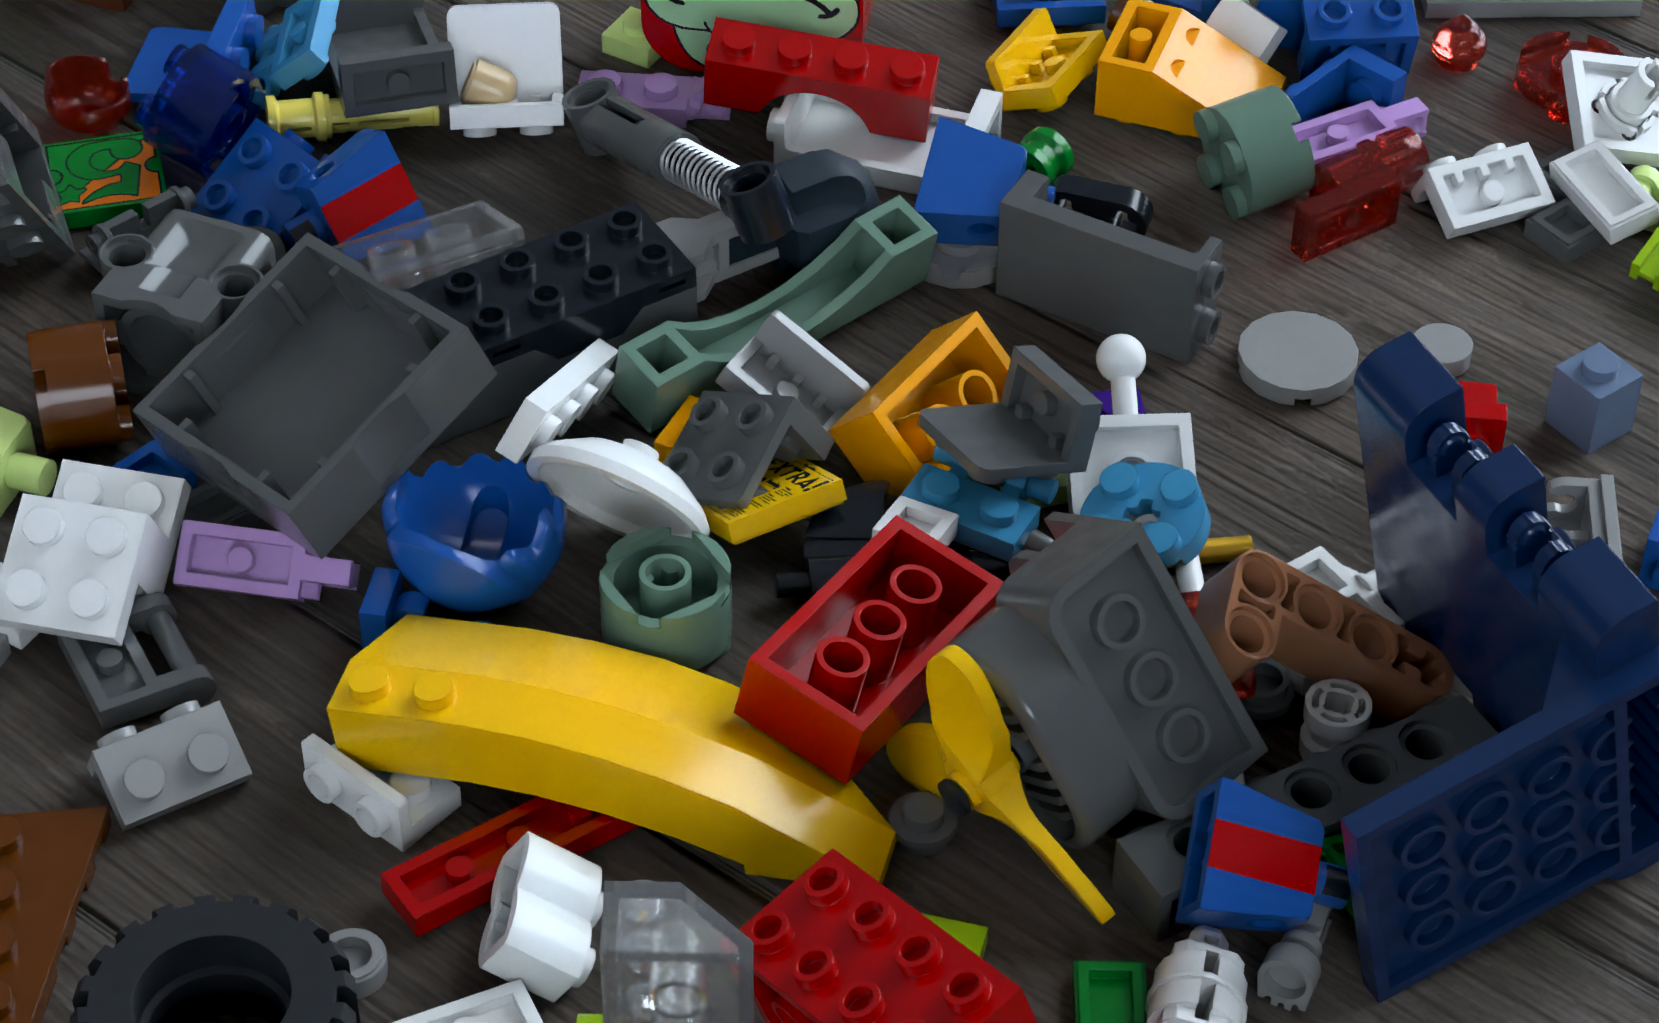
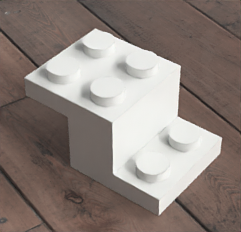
(90, 551)

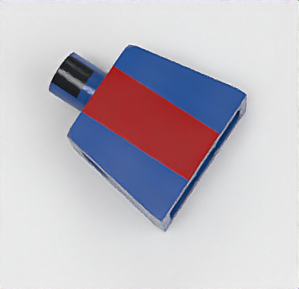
(354, 193)
(1255, 863)

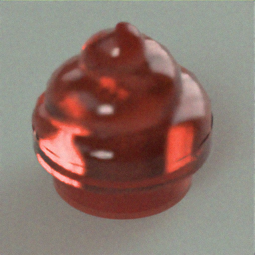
(1459, 44)

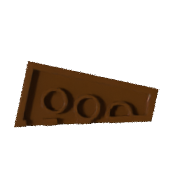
(42, 877)

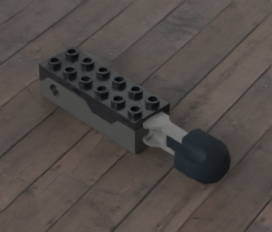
(624, 277)

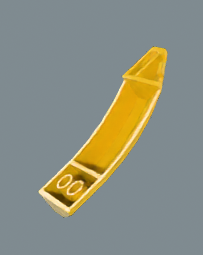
(599, 735)

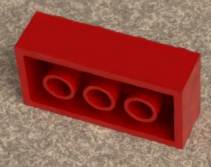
(859, 649)

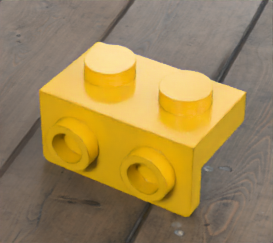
(1042, 67)

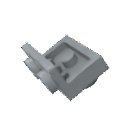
(792, 363)
(169, 763)

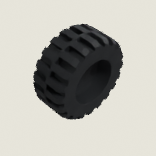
(216, 963)

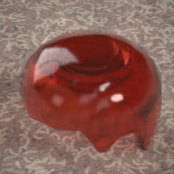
(85, 95)

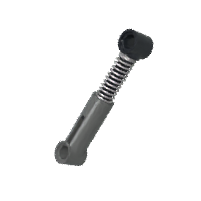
(745, 193)

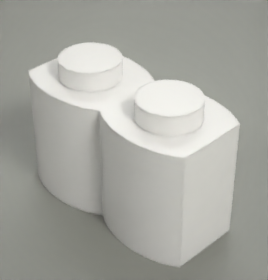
(542, 918)

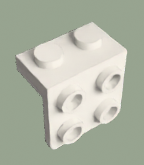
(517, 39)

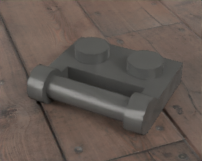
(121, 679)

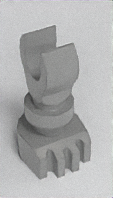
(1293, 965)

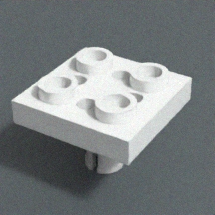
(1624, 94)

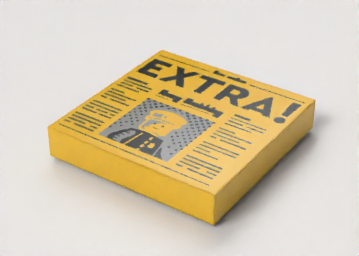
(783, 497)

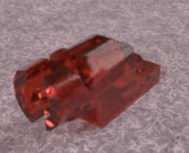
(1357, 192)

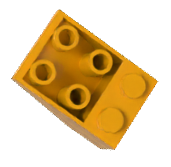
(1170, 65)

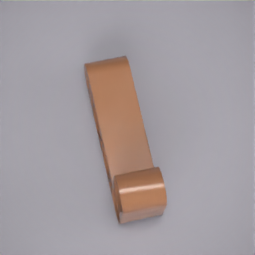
(1277, 612)

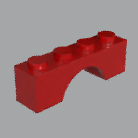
(882, 84)

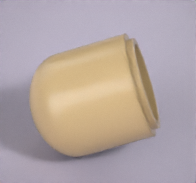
(488, 84)

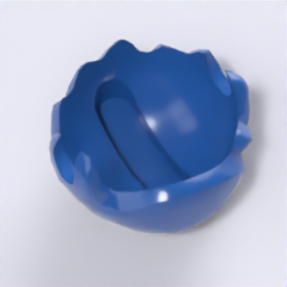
(474, 532)

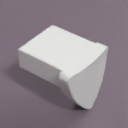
(1247, 27)

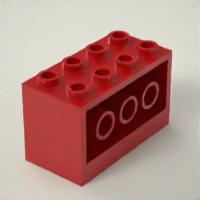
(860, 954)

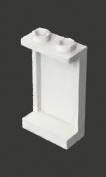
(819, 122)

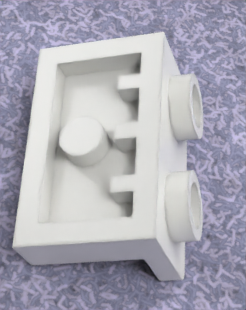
(1484, 189)
(381, 802)

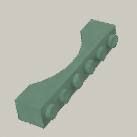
(859, 271)

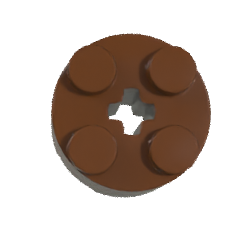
(80, 386)

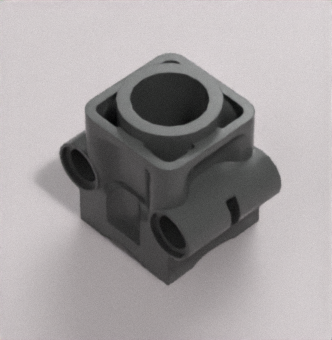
(175, 288)

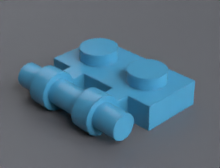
(295, 46)
(988, 518)

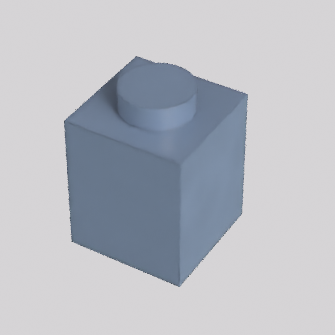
(1593, 398)

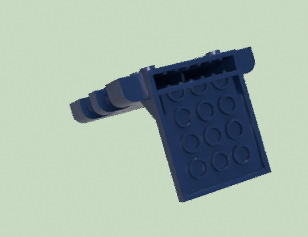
(1555, 661)

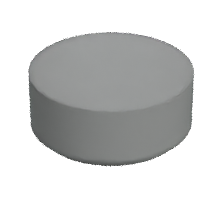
(1449, 345)
(366, 958)

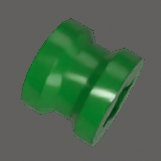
(1047, 153)

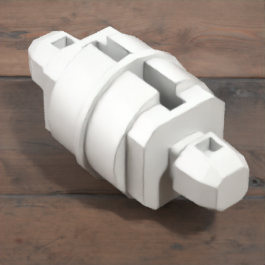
(1199, 982)

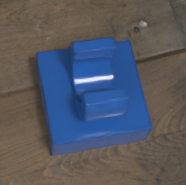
(387, 604)

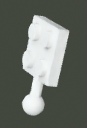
(1126, 433)

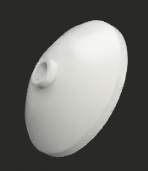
(617, 485)

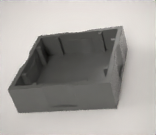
(316, 394)

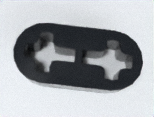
(1105, 201)

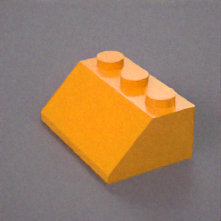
(946, 369)

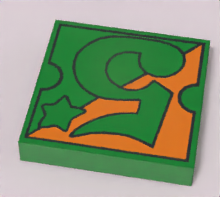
(104, 176)

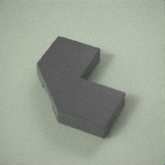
(1562, 226)

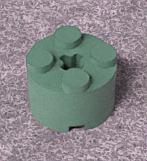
(1254, 151)
(667, 596)

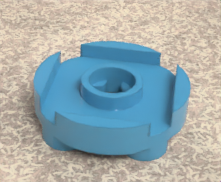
(1160, 490)

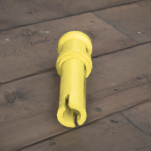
(324, 116)

